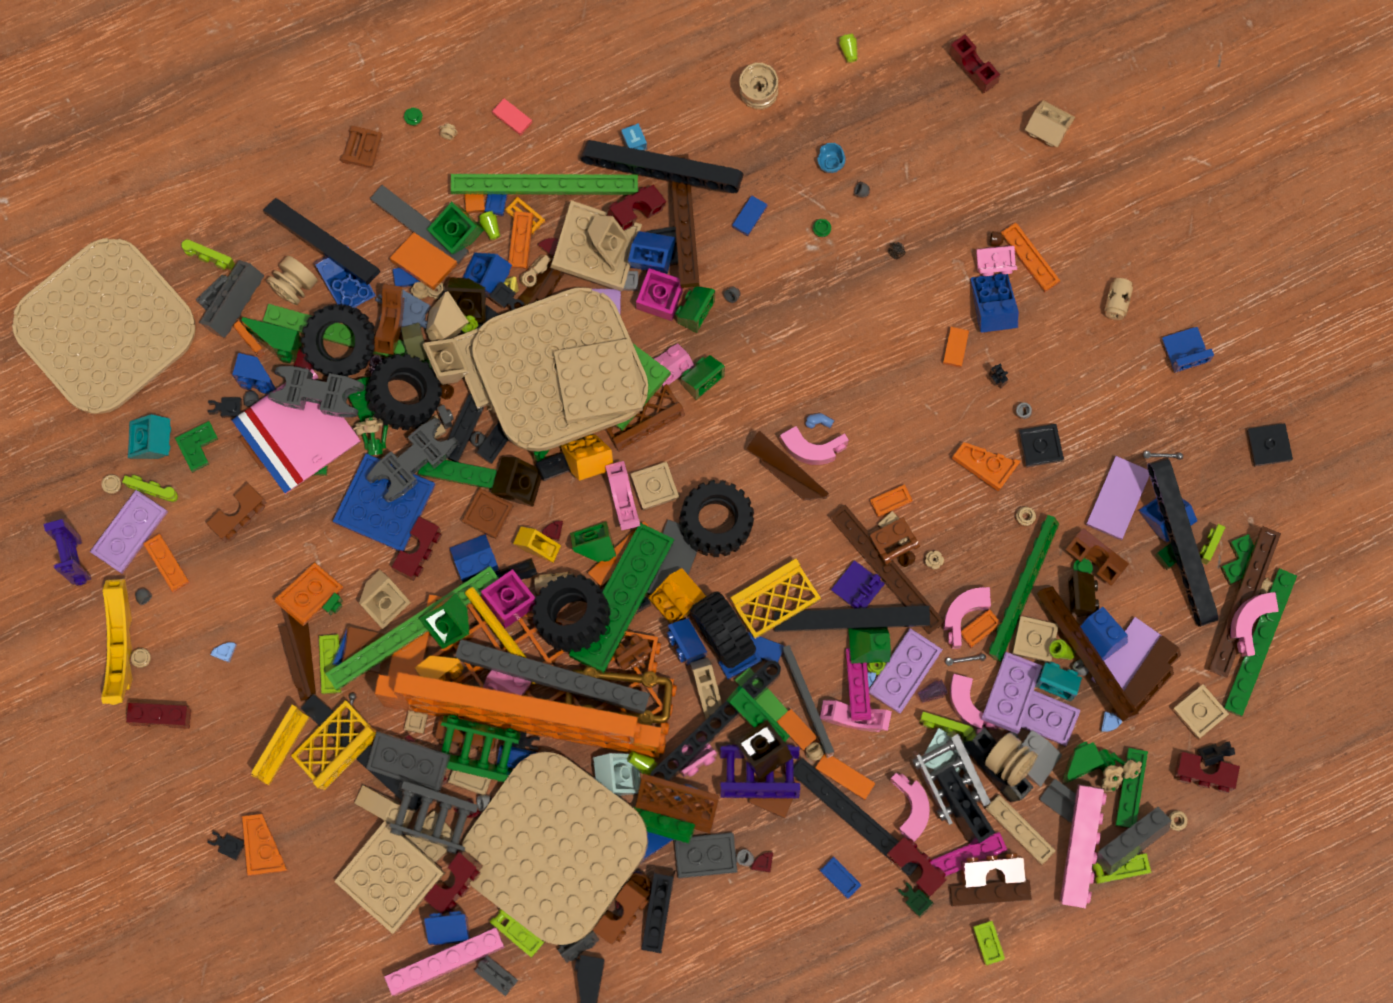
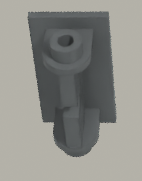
(211, 292)
(572, 951)
(496, 975)

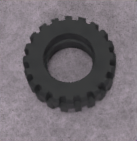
(314, 344)
(416, 374)
(723, 495)
(558, 595)
(723, 629)

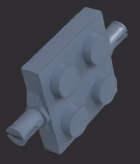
(414, 310)

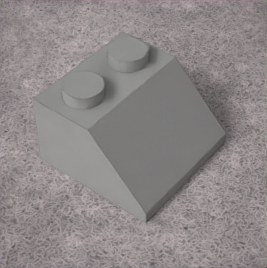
(1046, 760)

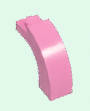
(809, 453)
(622, 495)
(968, 601)
(1245, 617)
(962, 704)
(839, 714)
(919, 806)

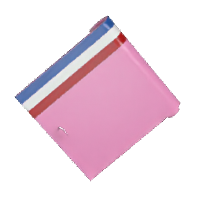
(294, 441)

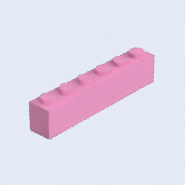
(1081, 846)
(444, 962)

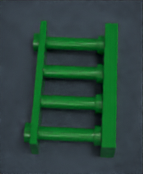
(481, 767)

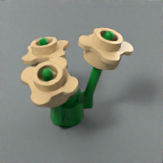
(371, 426)
(1113, 773)

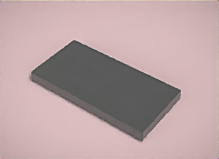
(680, 555)
(408, 761)

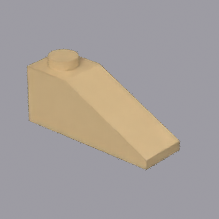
(706, 686)
(382, 806)

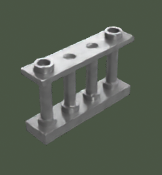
(961, 761)

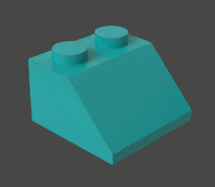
(149, 437)
(1059, 681)

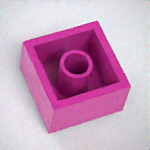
(659, 294)
(508, 598)

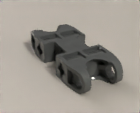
(302, 389)
(412, 460)

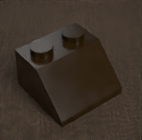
(517, 481)
(1082, 594)
(763, 749)

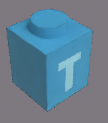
(634, 137)

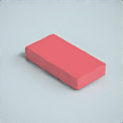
(512, 116)

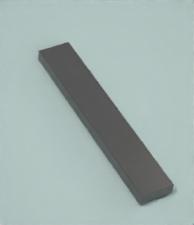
(410, 219)
(807, 701)

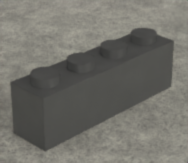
(232, 299)
(1133, 840)

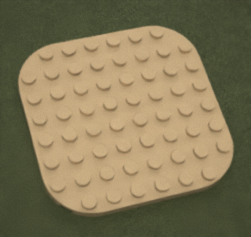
(104, 325)
(521, 372)
(555, 848)

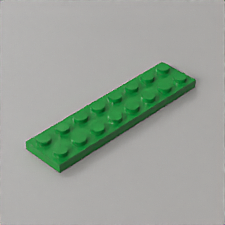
(626, 592)

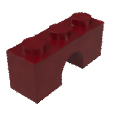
(981, 73)
(646, 200)
(411, 564)
(157, 714)
(1189, 770)
(905, 853)
(465, 870)

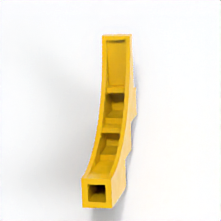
(119, 647)

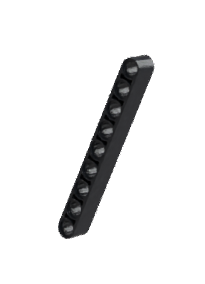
(662, 166)
(1182, 541)
(711, 733)

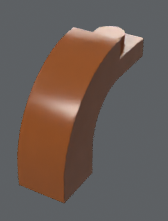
(391, 319)

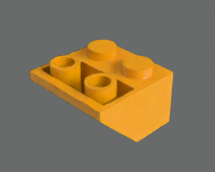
(587, 456)
(676, 596)
(440, 668)

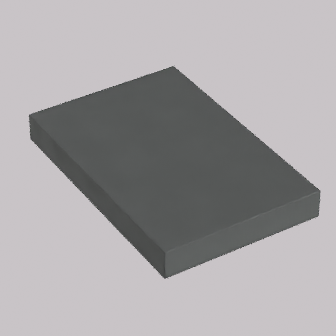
(706, 856)

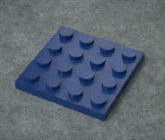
(371, 516)

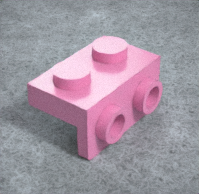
(996, 260)
(676, 361)
(506, 683)
(706, 757)

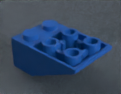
(343, 285)
(994, 302)

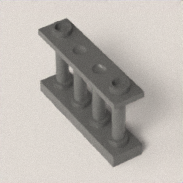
(427, 797)

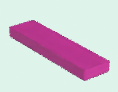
(858, 689)
(951, 862)

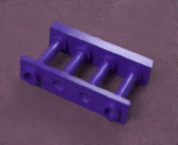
(66, 542)
(750, 788)

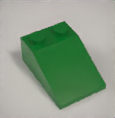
(279, 340)

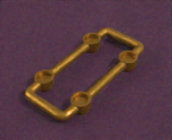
(648, 679)

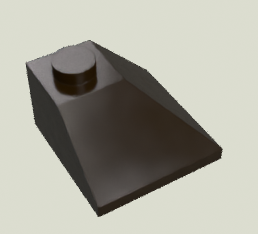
(469, 297)

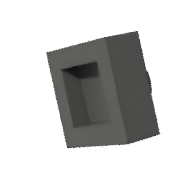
(445, 416)

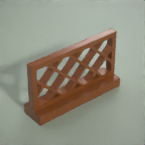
(651, 424)
(681, 810)

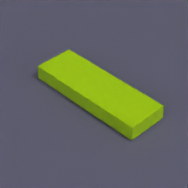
(328, 647)

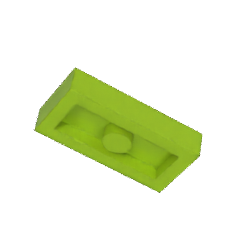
(1214, 536)
(988, 943)

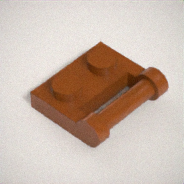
(367, 147)
(891, 535)

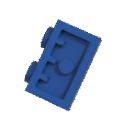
(1186, 349)

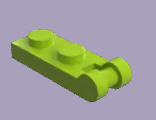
(206, 254)
(151, 488)
(931, 721)
(1135, 867)
(517, 933)

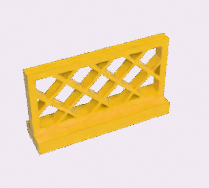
(768, 583)
(280, 745)
(343, 758)

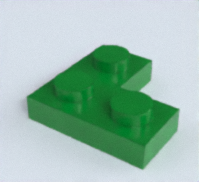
(192, 443)
(1242, 548)

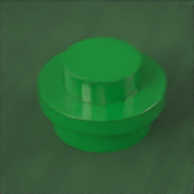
(413, 116)
(822, 228)
(1083, 566)

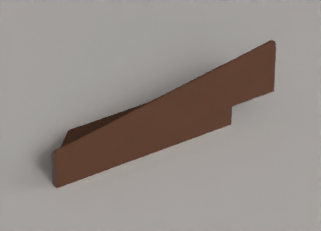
(543, 287)
(785, 468)
(299, 655)
(1152, 673)

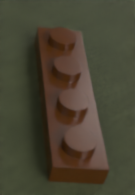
(990, 893)

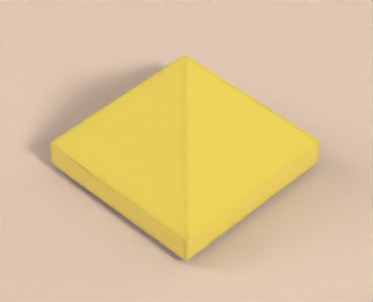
(512, 283)

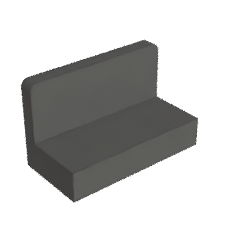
(1059, 799)

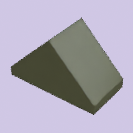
(414, 341)

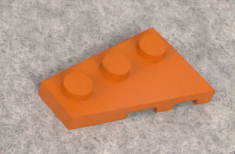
(985, 465)
(260, 847)

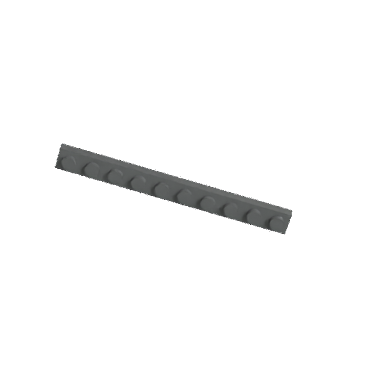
(552, 676)

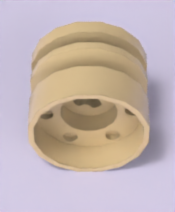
(760, 76)
(294, 277)
(1014, 761)

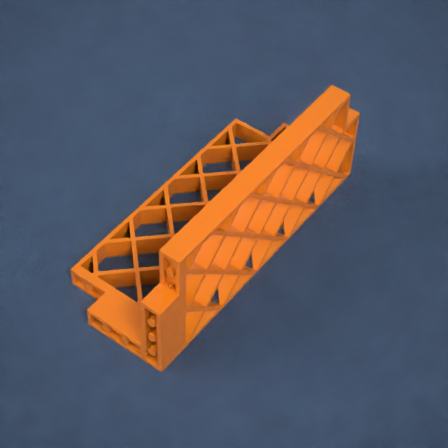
(406, 690)

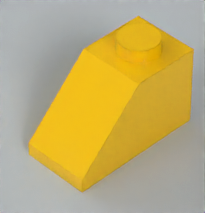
(537, 544)

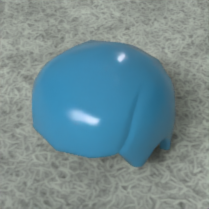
(831, 158)

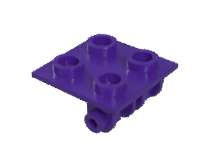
(858, 586)

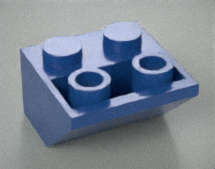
(651, 252)
(251, 374)
(686, 641)
(447, 929)

